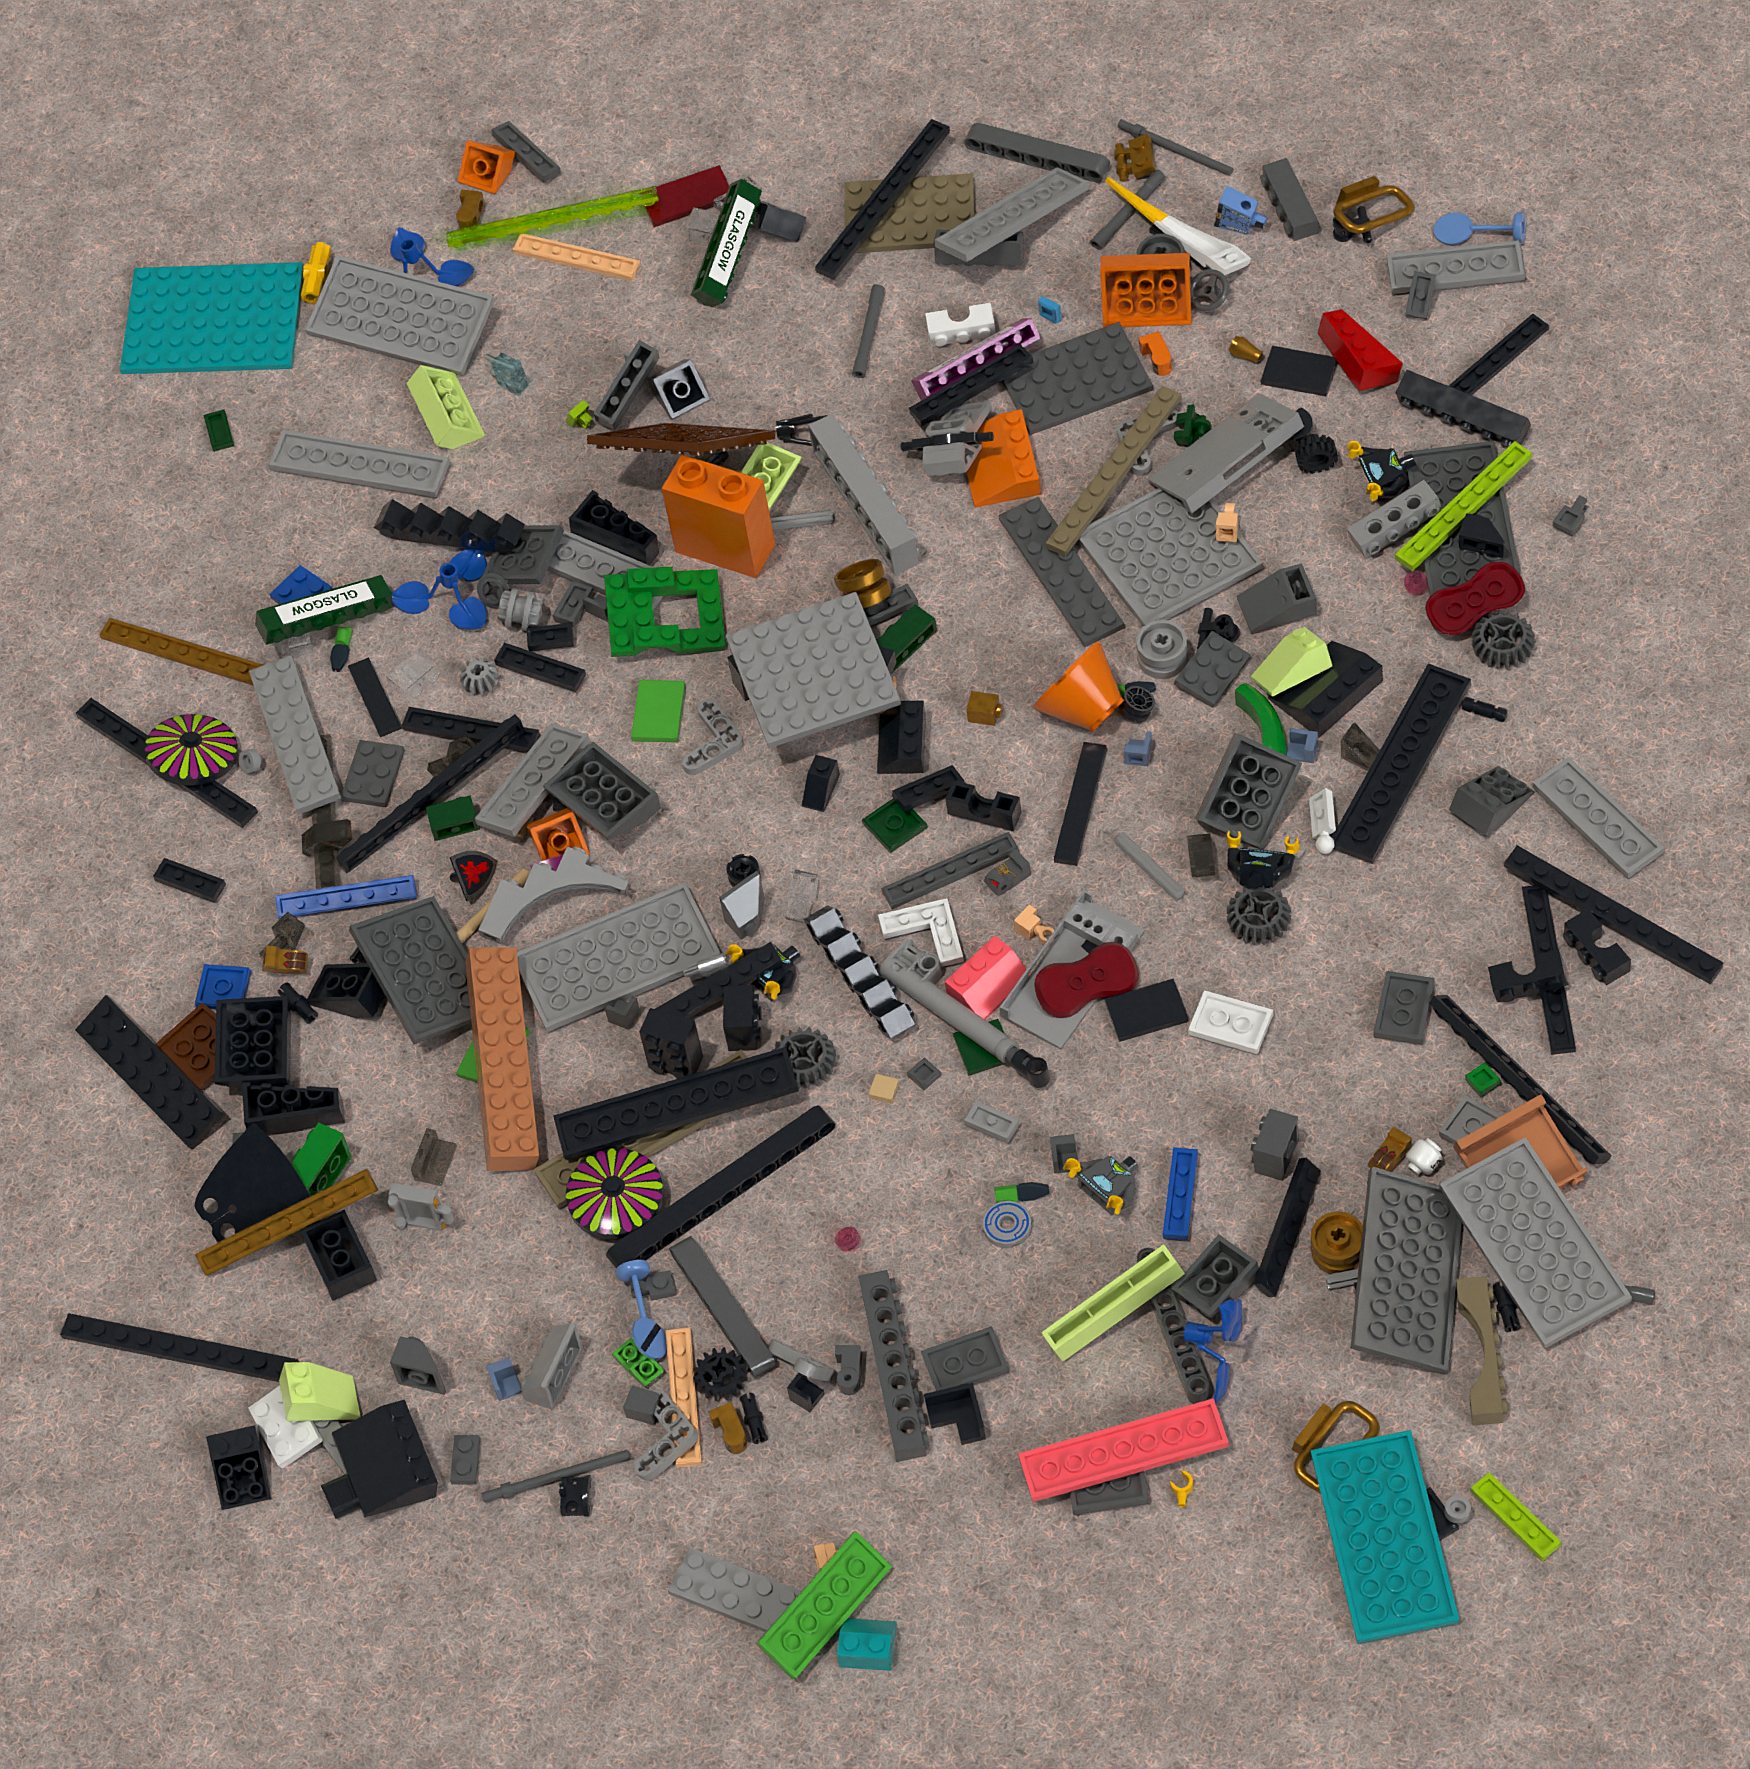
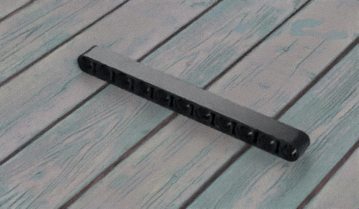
(723, 1187)

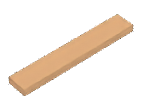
(576, 257)
(683, 1388)

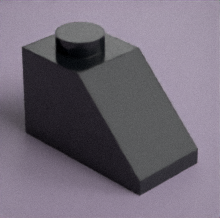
(1480, 536)
(820, 783)

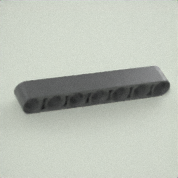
(1036, 152)
(722, 1306)
(1174, 1337)

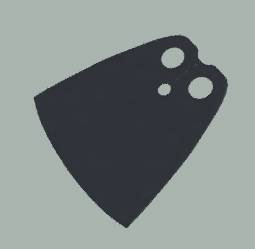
(252, 1178)

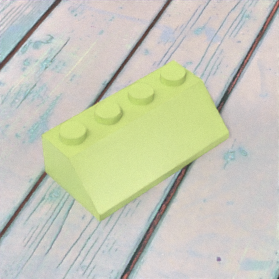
(444, 407)
(773, 467)

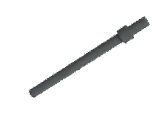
(1138, 130)
(507, 1490)

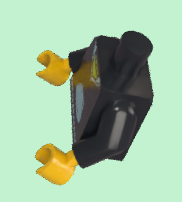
(1382, 469)
(1258, 866)
(776, 982)

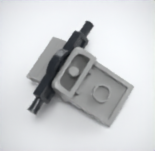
(953, 440)

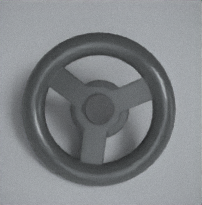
(1215, 297)

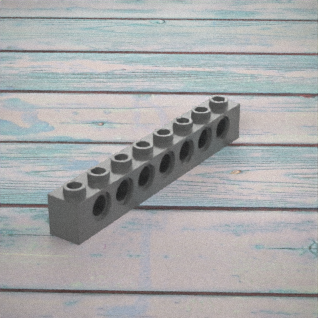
(905, 1445)

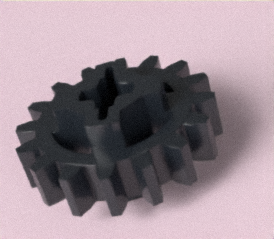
(728, 1379)

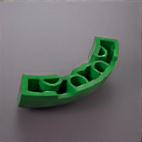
(1264, 715)

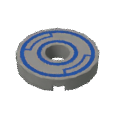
(1007, 1211)

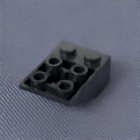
(239, 1467)

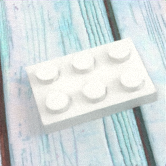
(1230, 1022)
(284, 1438)

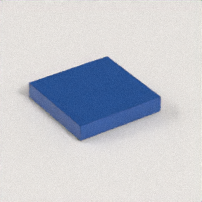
(221, 983)

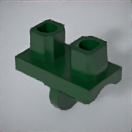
(1193, 424)

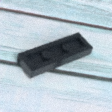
(926, 788)
(189, 880)

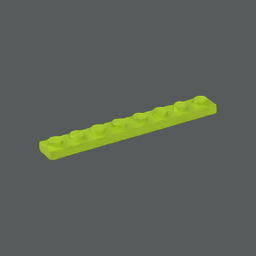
(1467, 501)

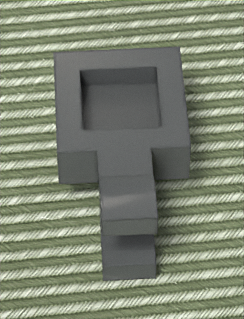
(1571, 518)
(658, 1286)

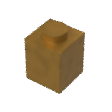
(984, 708)

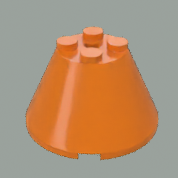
(1084, 693)

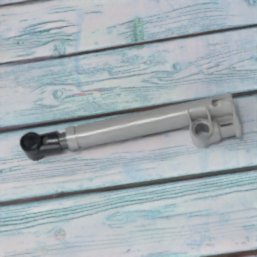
(909, 972)

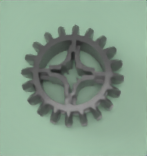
(1503, 631)
(1252, 925)
(807, 1046)

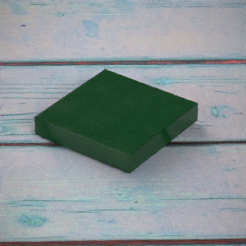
(893, 826)
(974, 1056)

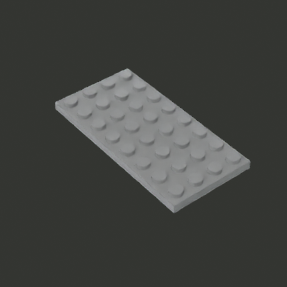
(400, 315)
(615, 957)
(1535, 1242)

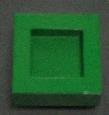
(1482, 1079)

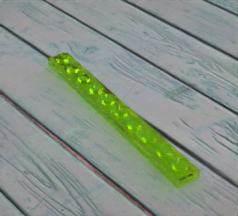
(545, 218)

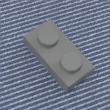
(991, 1122)

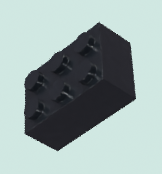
(671, 1043)
(338, 1255)

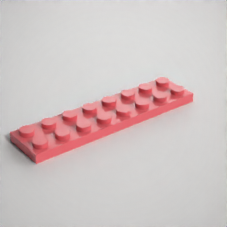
(1123, 1450)

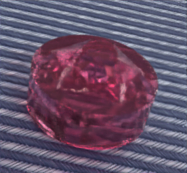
(1415, 582)
(847, 1238)

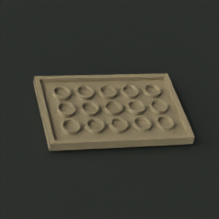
(918, 213)

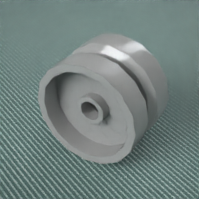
(1162, 649)

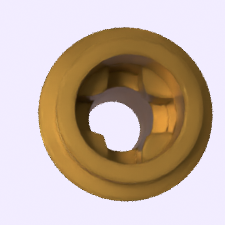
(1245, 349)

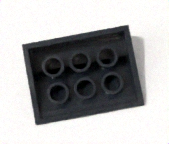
(1333, 692)
(253, 1041)
(385, 1460)

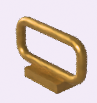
(1363, 192)
(1319, 1427)

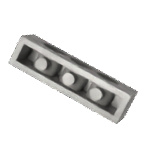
(1381, 527)

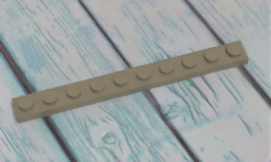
(1113, 471)

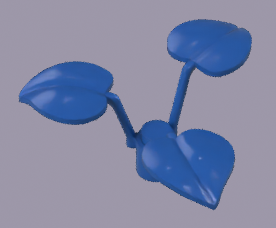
(408, 248)
(468, 614)
(1201, 1334)

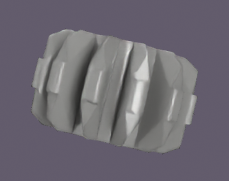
(479, 676)

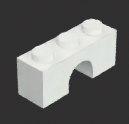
(946, 331)

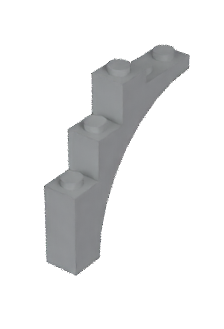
(572, 873)

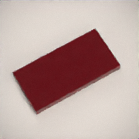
(684, 194)

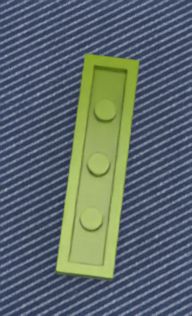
(1515, 1516)

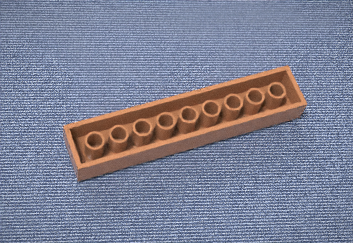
(501, 1059)

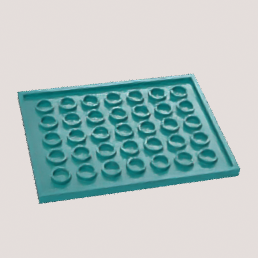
(212, 318)

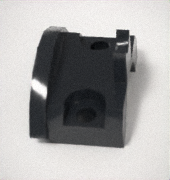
(1305, 431)
(575, 1496)

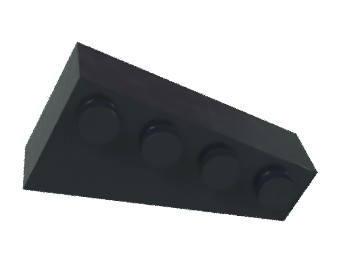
(611, 528)
(290, 1107)

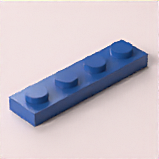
(1180, 1194)

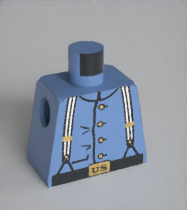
(1238, 212)

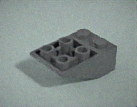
(1278, 599)
(1490, 799)

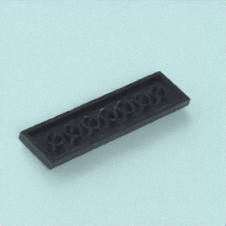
(149, 1072)

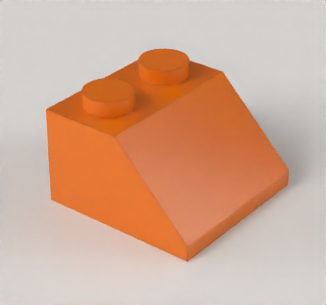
(556, 833)

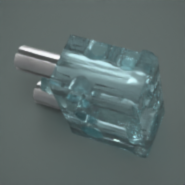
(508, 373)

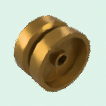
(864, 579)
(1336, 1242)

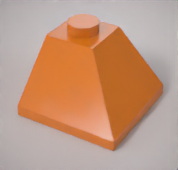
(485, 165)

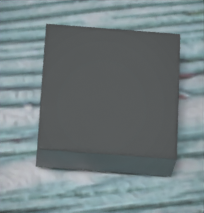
(924, 1074)

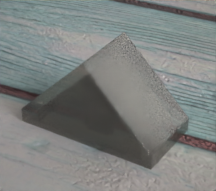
(1358, 748)

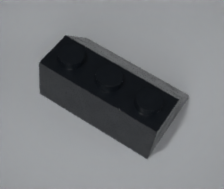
(902, 739)

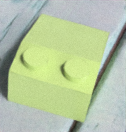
(1292, 662)
(317, 1393)

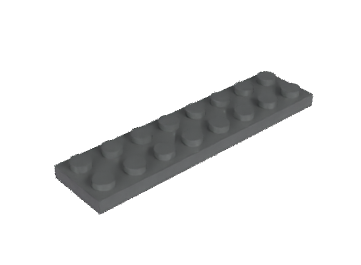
(1063, 577)

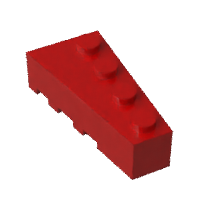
(1358, 352)

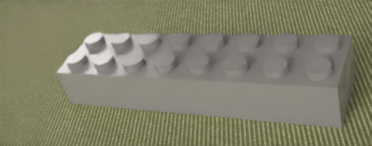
(864, 494)

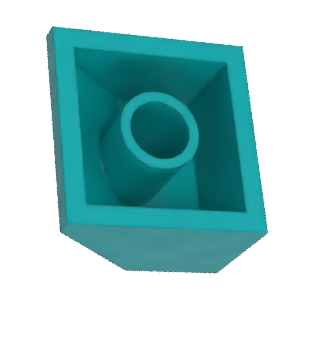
(866, 1644)

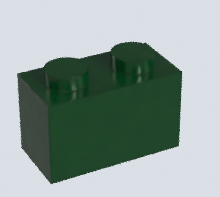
(452, 818)

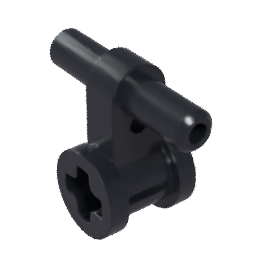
(1339, 229)
(1222, 625)

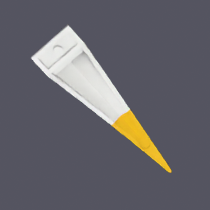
(1204, 248)

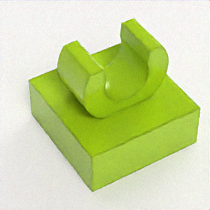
(579, 415)

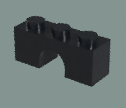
(999, 812)
(1605, 963)
(1546, 976)

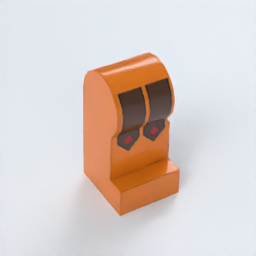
(1158, 352)

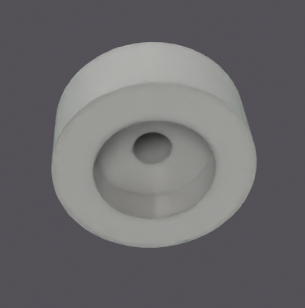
(250, 761)
(1457, 1509)

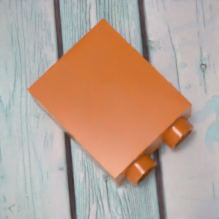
(718, 516)

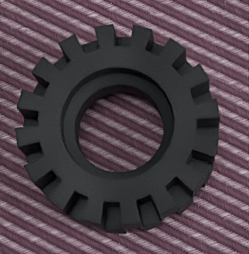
(1316, 454)

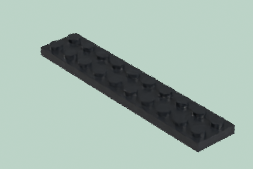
(1400, 763)
(675, 1103)

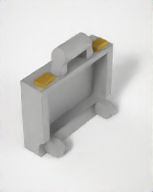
(418, 1207)

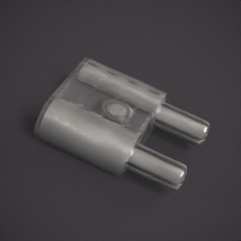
(708, 967)

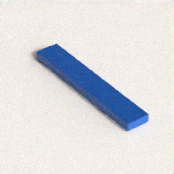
(346, 896)

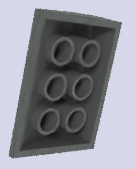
(1248, 790)
(603, 792)

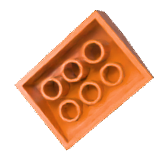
(1146, 289)
(1006, 465)

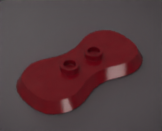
(1490, 589)
(1069, 986)

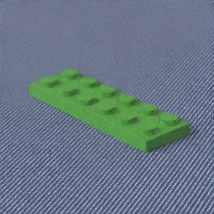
(823, 1605)

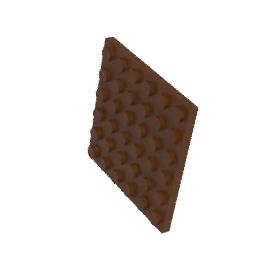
(681, 438)

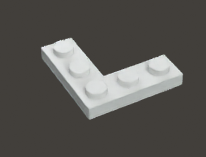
(930, 915)

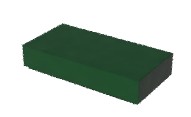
(218, 430)

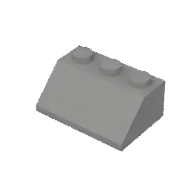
(552, 1366)

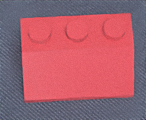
(986, 978)

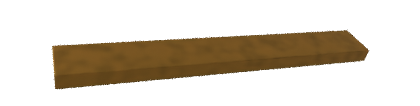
(178, 650)
(286, 1222)

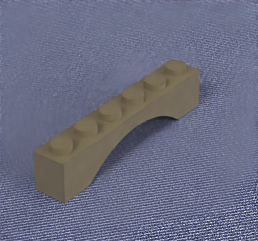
(1474, 1305)

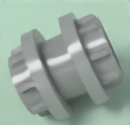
(520, 609)

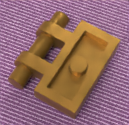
(1141, 156)

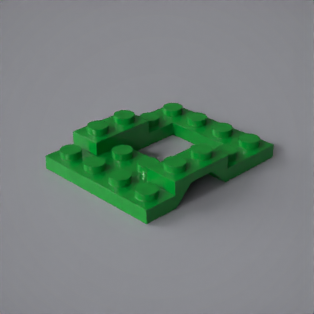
(632, 614)

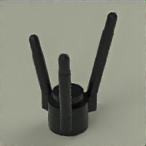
(787, 427)

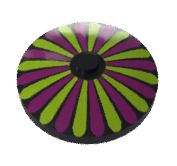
(191, 749)
(614, 1193)

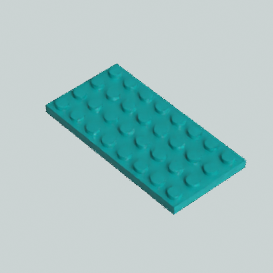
(1384, 1537)

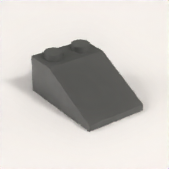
(1216, 1276)

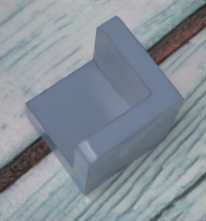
(1302, 745)
(1138, 751)
(504, 1379)

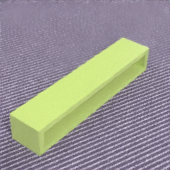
(1113, 1303)

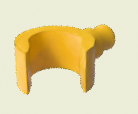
(1183, 1492)

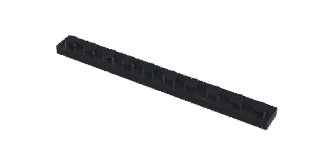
(882, 199)
(134, 741)
(430, 793)
(1613, 914)
(1518, 1077)
(174, 1347)

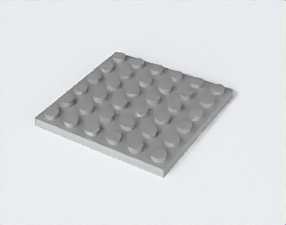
(1165, 556)
(812, 670)

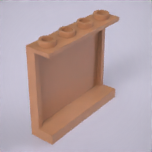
(1536, 1125)

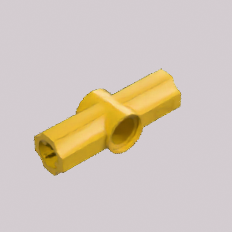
(315, 272)

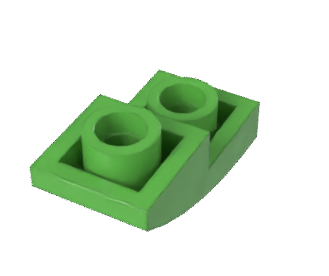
(636, 1363)

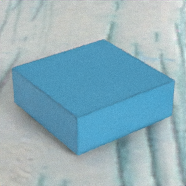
(1049, 310)

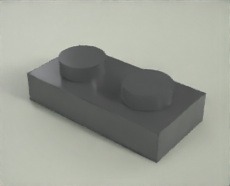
(1420, 295)
(572, 603)
(465, 1459)

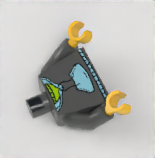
(1106, 1181)

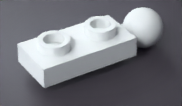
(1322, 820)

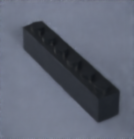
(1462, 408)

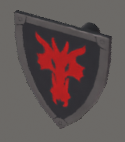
(473, 872)

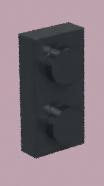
(550, 637)

